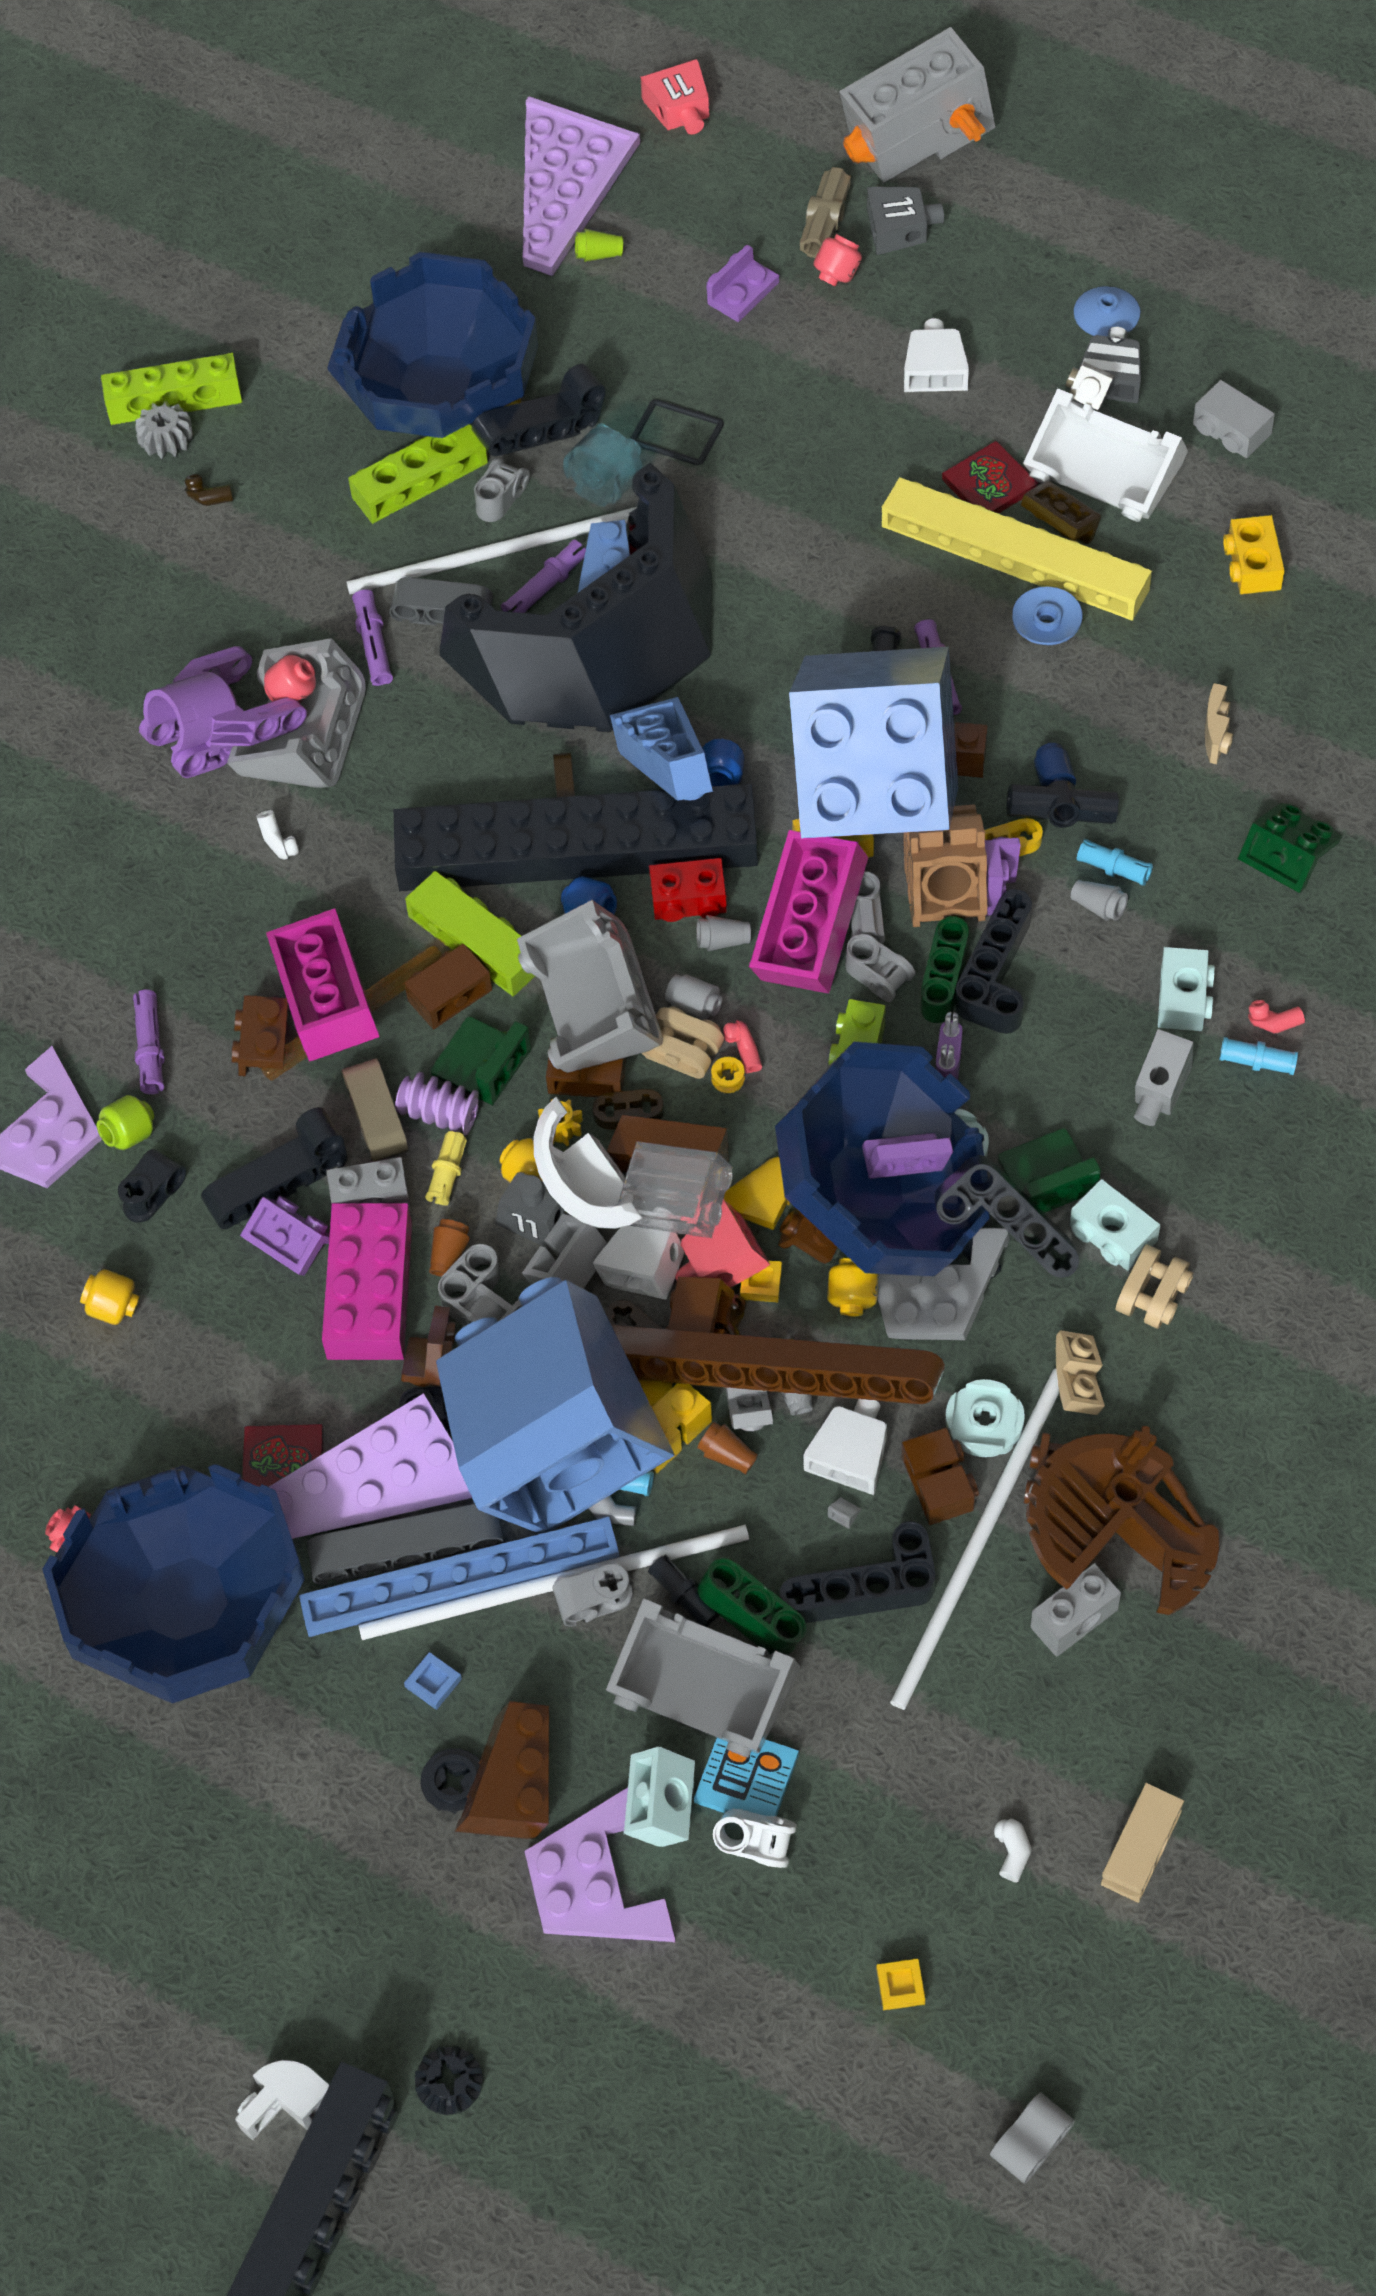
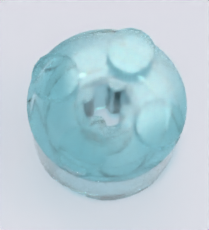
(601, 457)

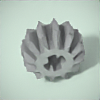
(163, 429)

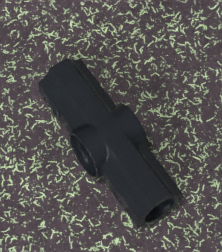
(1062, 803)

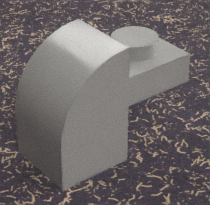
(748, 1409)

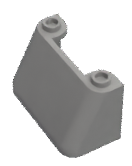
(318, 748)
(591, 988)
(702, 1678)

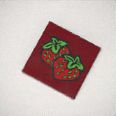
(989, 479)
(279, 1450)

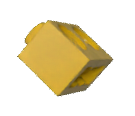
(1254, 554)

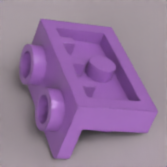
(740, 285)
(1001, 867)
(906, 1155)
(286, 1234)

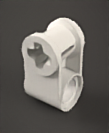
(758, 1837)

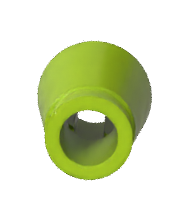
(597, 245)

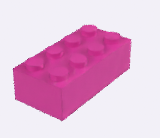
(808, 912)
(322, 985)
(367, 1281)

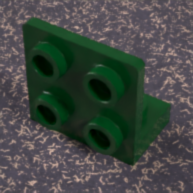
(1287, 845)
(483, 1058)
(1050, 1170)

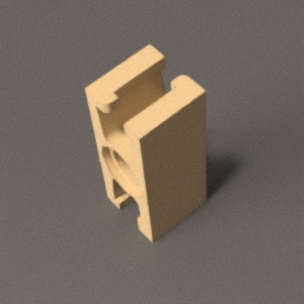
(1142, 1842)

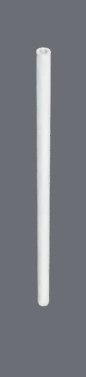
(482, 553)
(976, 1544)
(545, 1584)

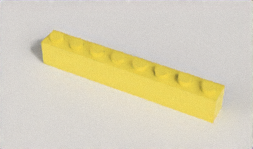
(1016, 548)

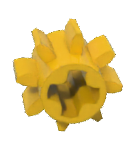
(569, 1126)

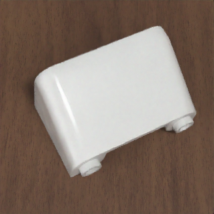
(1104, 457)

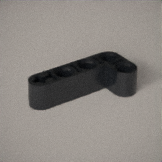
(543, 418)
(997, 956)
(279, 1171)
(1012, 1220)
(856, 1580)

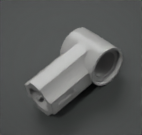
(867, 909)

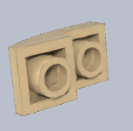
(1217, 724)
(1076, 1370)

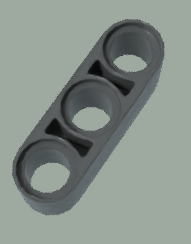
(425, 599)

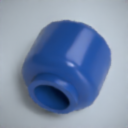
(724, 762)
(586, 889)

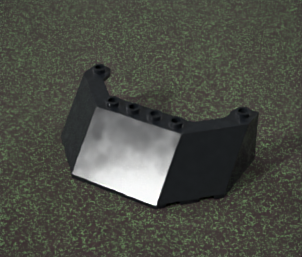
(607, 644)

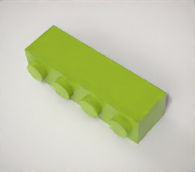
(458, 920)

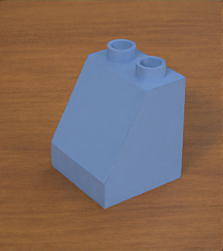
(547, 1409)

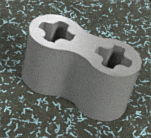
(1032, 2138)

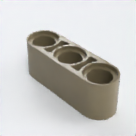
(375, 1109)

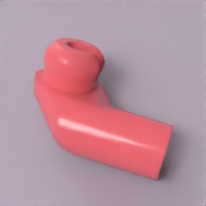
(1274, 1022)
(748, 1051)

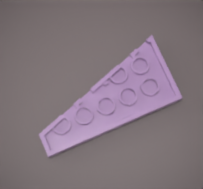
(378, 1473)

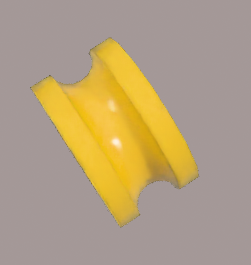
(724, 1064)

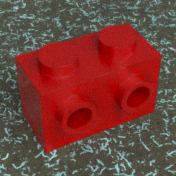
(688, 889)

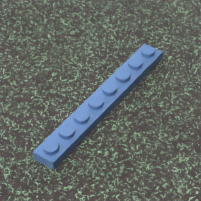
(458, 1576)

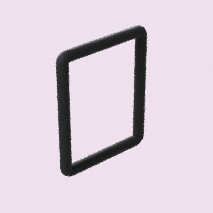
(656, 402)

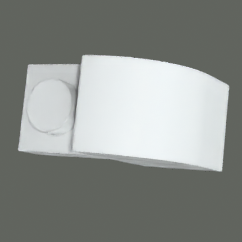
(283, 2086)

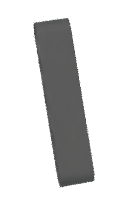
(401, 1542)

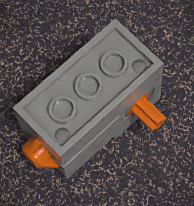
(917, 106)

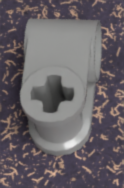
(499, 489)
(880, 972)
(589, 1595)

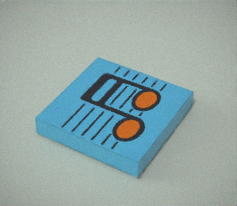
(746, 1783)

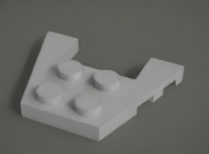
(943, 1303)

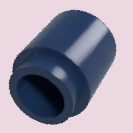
(1053, 764)

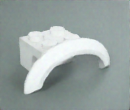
(581, 1177)

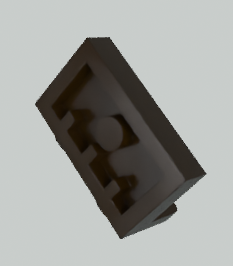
(1062, 512)

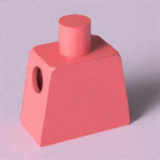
(728, 1255)

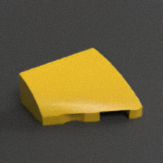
(760, 1195)

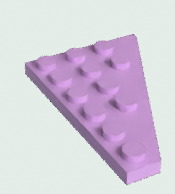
(566, 177)

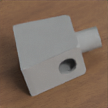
(1162, 1076)

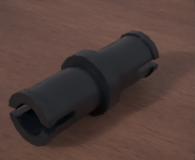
(682, 1590)

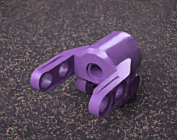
(205, 716)

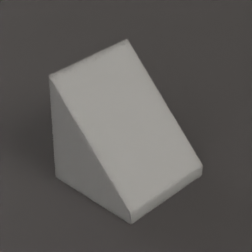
(843, 1512)

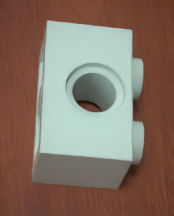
(1188, 970)
(1107, 1207)
(659, 1797)

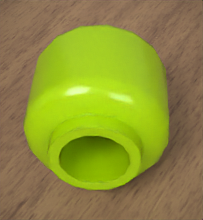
(125, 1122)

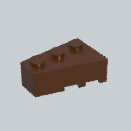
(663, 1132)
(512, 1776)

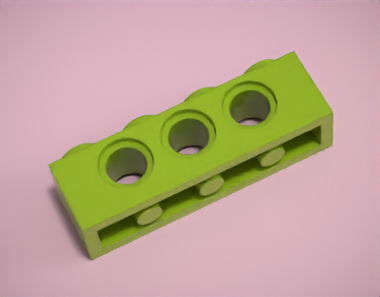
(190, 383)
(415, 472)

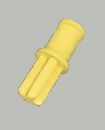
(446, 1168)

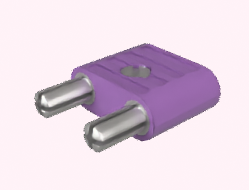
(949, 1047)

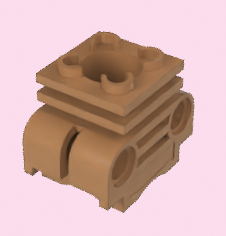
(947, 869)

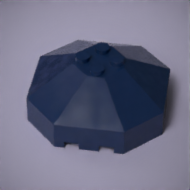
(435, 346)
(889, 1220)
(175, 1581)

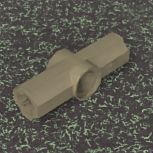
(825, 210)

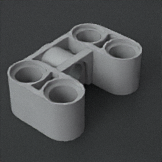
(478, 1299)

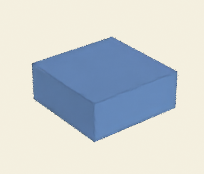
(432, 1681)

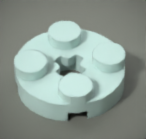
(980, 1439)

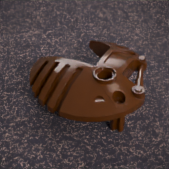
(1080, 1511)

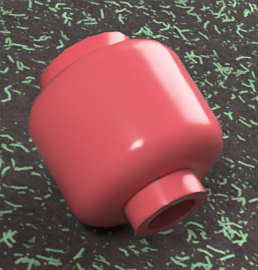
(837, 260)
(290, 678)

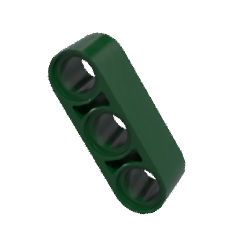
(944, 955)
(742, 1589)

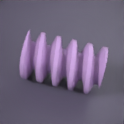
(437, 1104)

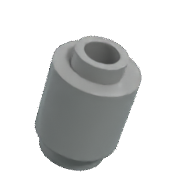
(694, 996)

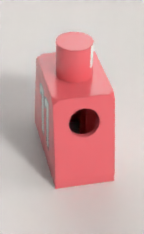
(677, 96)

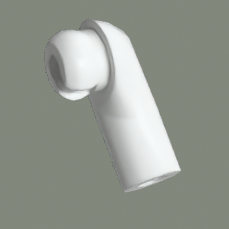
(272, 836)
(1017, 1845)

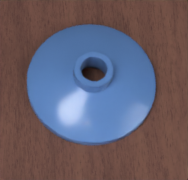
(1097, 318)
(1050, 605)

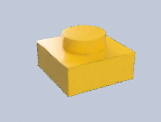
(764, 1284)
(900, 1984)

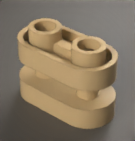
(686, 1042)
(1160, 1307)

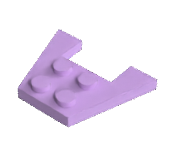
(52, 1131)
(579, 1884)

